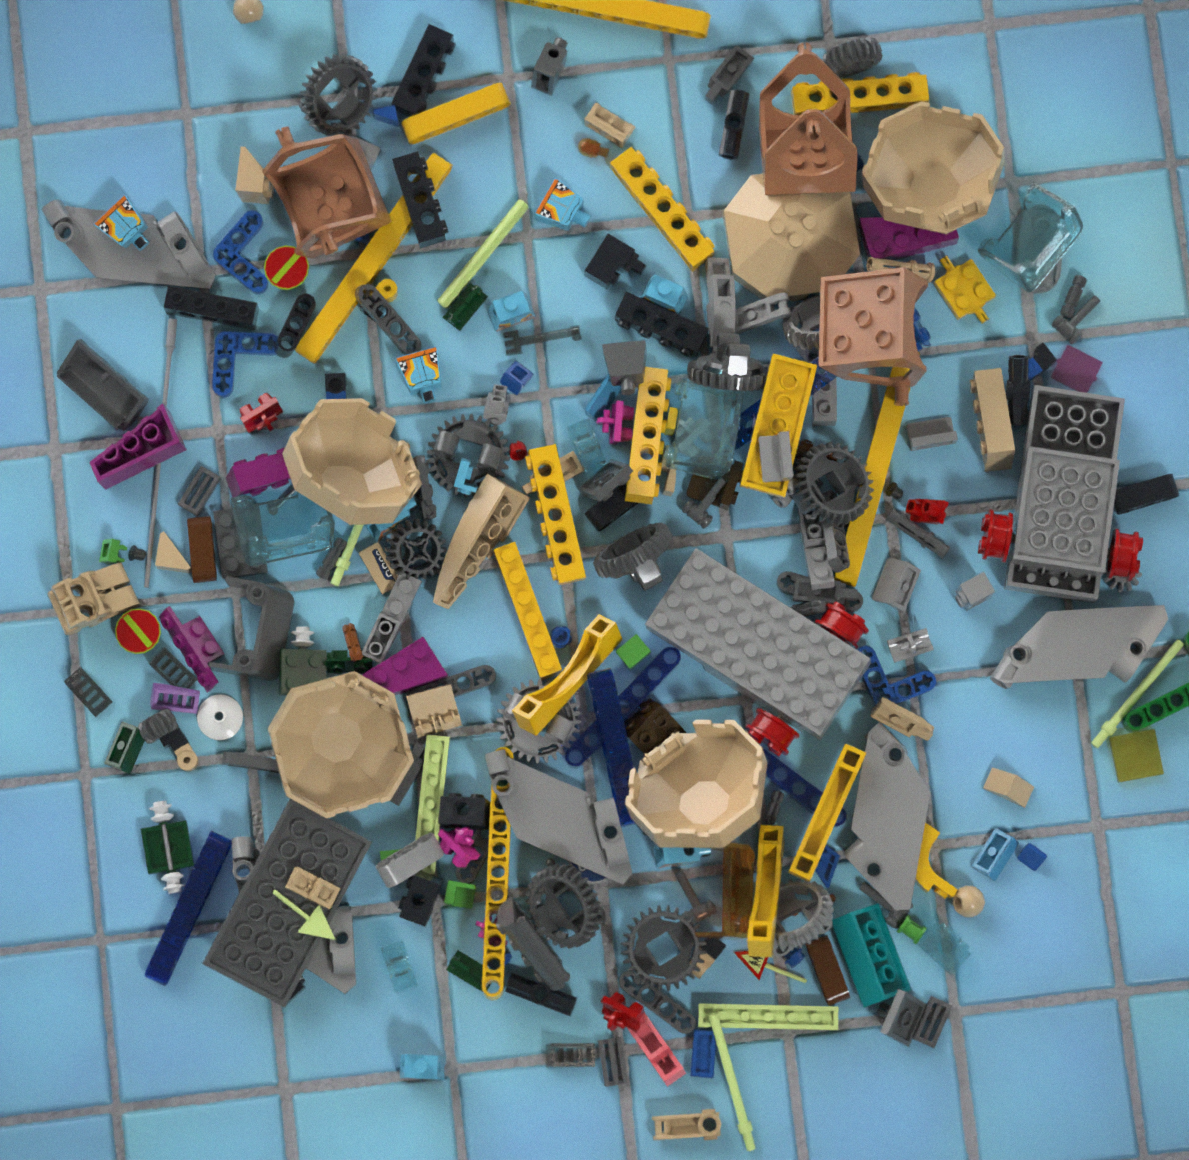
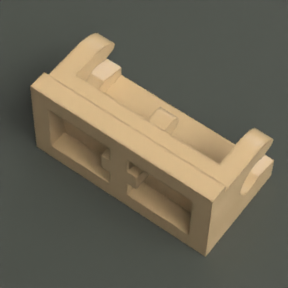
(608, 125)

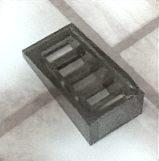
(158, 656)
(74, 677)
(550, 1055)

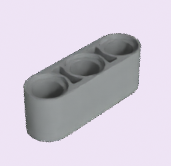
(409, 860)

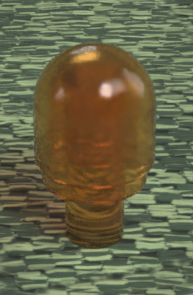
(591, 148)

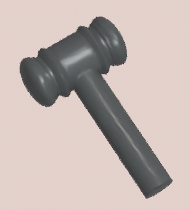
(1067, 328)
(698, 512)
(699, 910)
(895, 916)

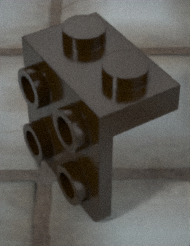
(700, 487)
(650, 726)

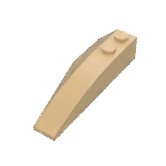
(482, 526)

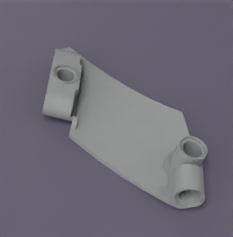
(156, 264)
(1082, 645)
(560, 818)
(889, 819)
(330, 960)

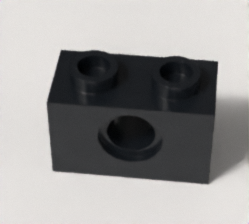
(476, 818)
(415, 910)

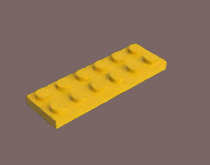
(780, 410)

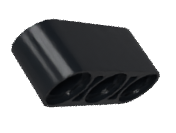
(299, 316)
(1145, 494)
(608, 511)

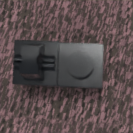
(610, 259)

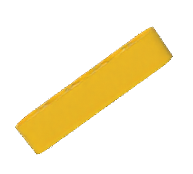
(455, 113)

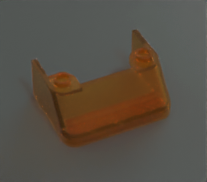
(737, 892)

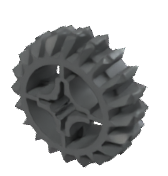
(853, 56)
(410, 556)

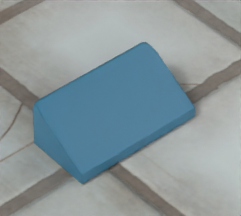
(602, 399)
(995, 854)

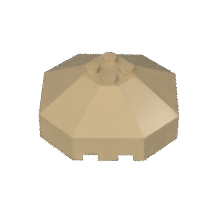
(933, 168)
(788, 239)
(351, 463)
(340, 744)
(699, 787)

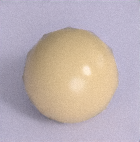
(248, 10)
(968, 901)

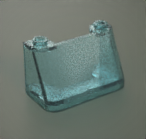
(1034, 238)
(705, 430)
(281, 528)

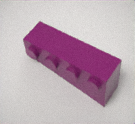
(897, 241)
(139, 449)
(258, 474)
(408, 669)

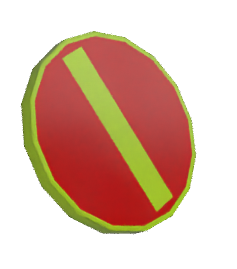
(285, 268)
(138, 631)

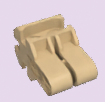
(92, 598)

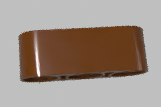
(202, 549)
(827, 970)

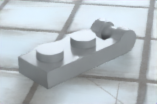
(761, 312)

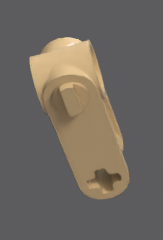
(686, 1126)

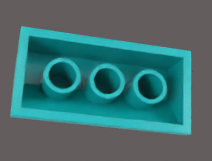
(870, 954)

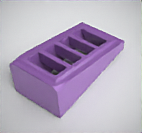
(175, 690)

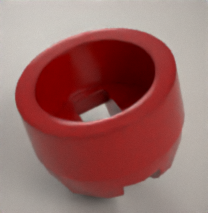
(520, 455)

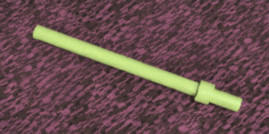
(343, 562)
(1109, 727)
(744, 1125)

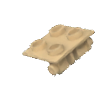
(434, 710)

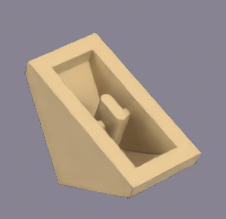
(169, 557)
(1008, 786)

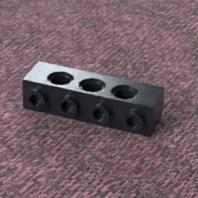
(432, 39)
(404, 168)
(633, 304)
(211, 308)

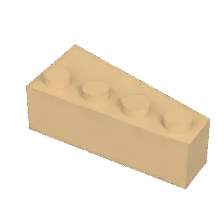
(993, 419)

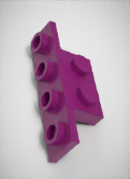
(195, 644)

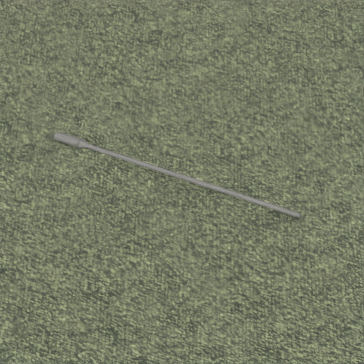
(170, 345)

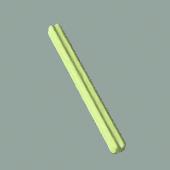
(483, 254)

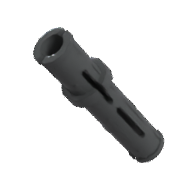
(926, 539)

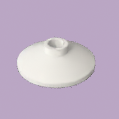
(231, 720)

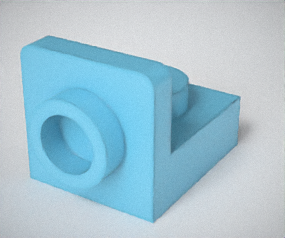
(464, 472)

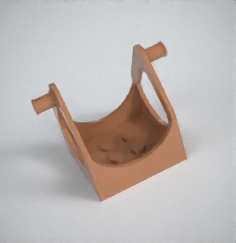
(808, 149)
(327, 194)
(870, 325)

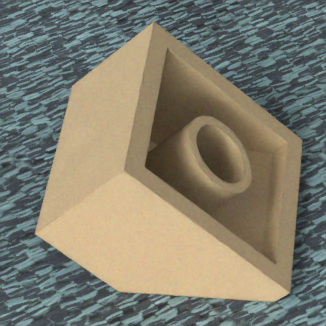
(251, 182)

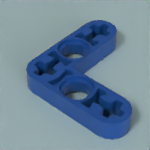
(235, 249)
(236, 348)
(892, 689)

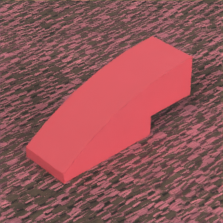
(657, 1051)

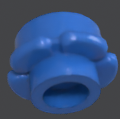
(565, 632)
(794, 957)

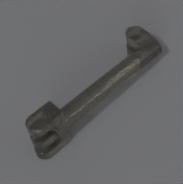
(517, 342)

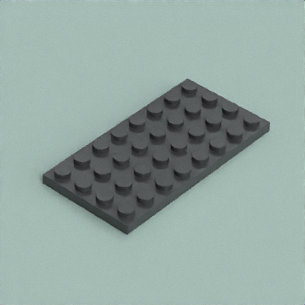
(260, 934)

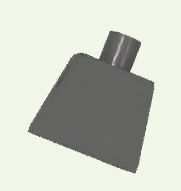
(549, 66)
(626, 364)

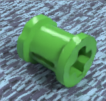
(911, 929)

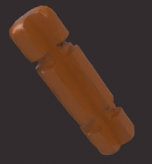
(352, 642)

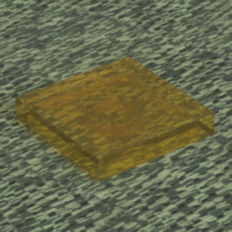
(1136, 755)

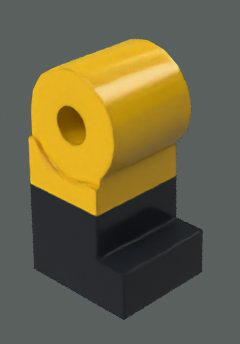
(388, 290)

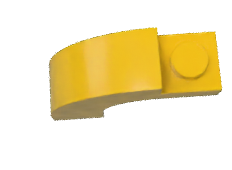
(925, 875)

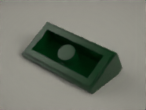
(125, 748)

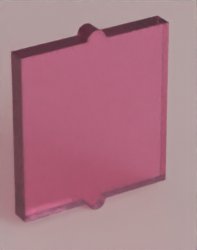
(1076, 369)

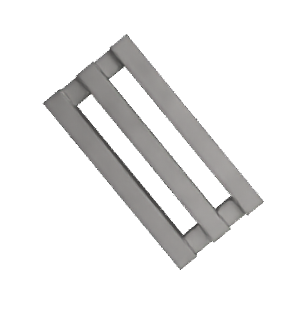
(189, 508)
(618, 1040)
(924, 1040)

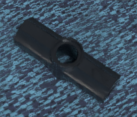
(735, 112)
(1018, 389)
(526, 989)

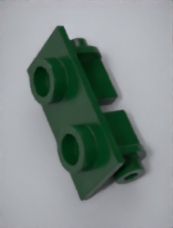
(465, 306)
(338, 663)
(467, 970)

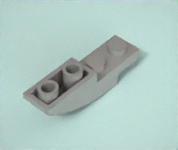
(721, 297)
(815, 551)
(391, 618)

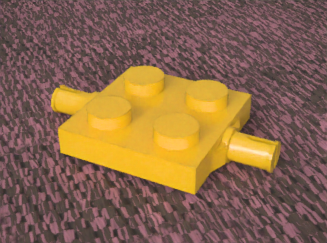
(964, 289)

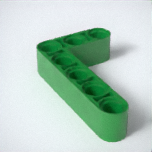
(1162, 702)

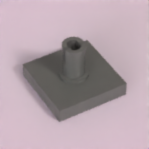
(902, 1017)

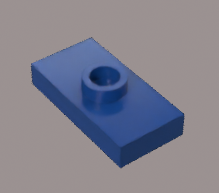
(703, 1054)

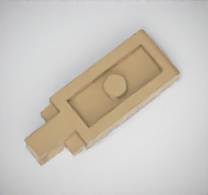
(570, 468)
(901, 719)

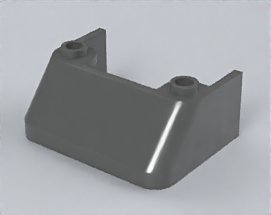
(271, 632)

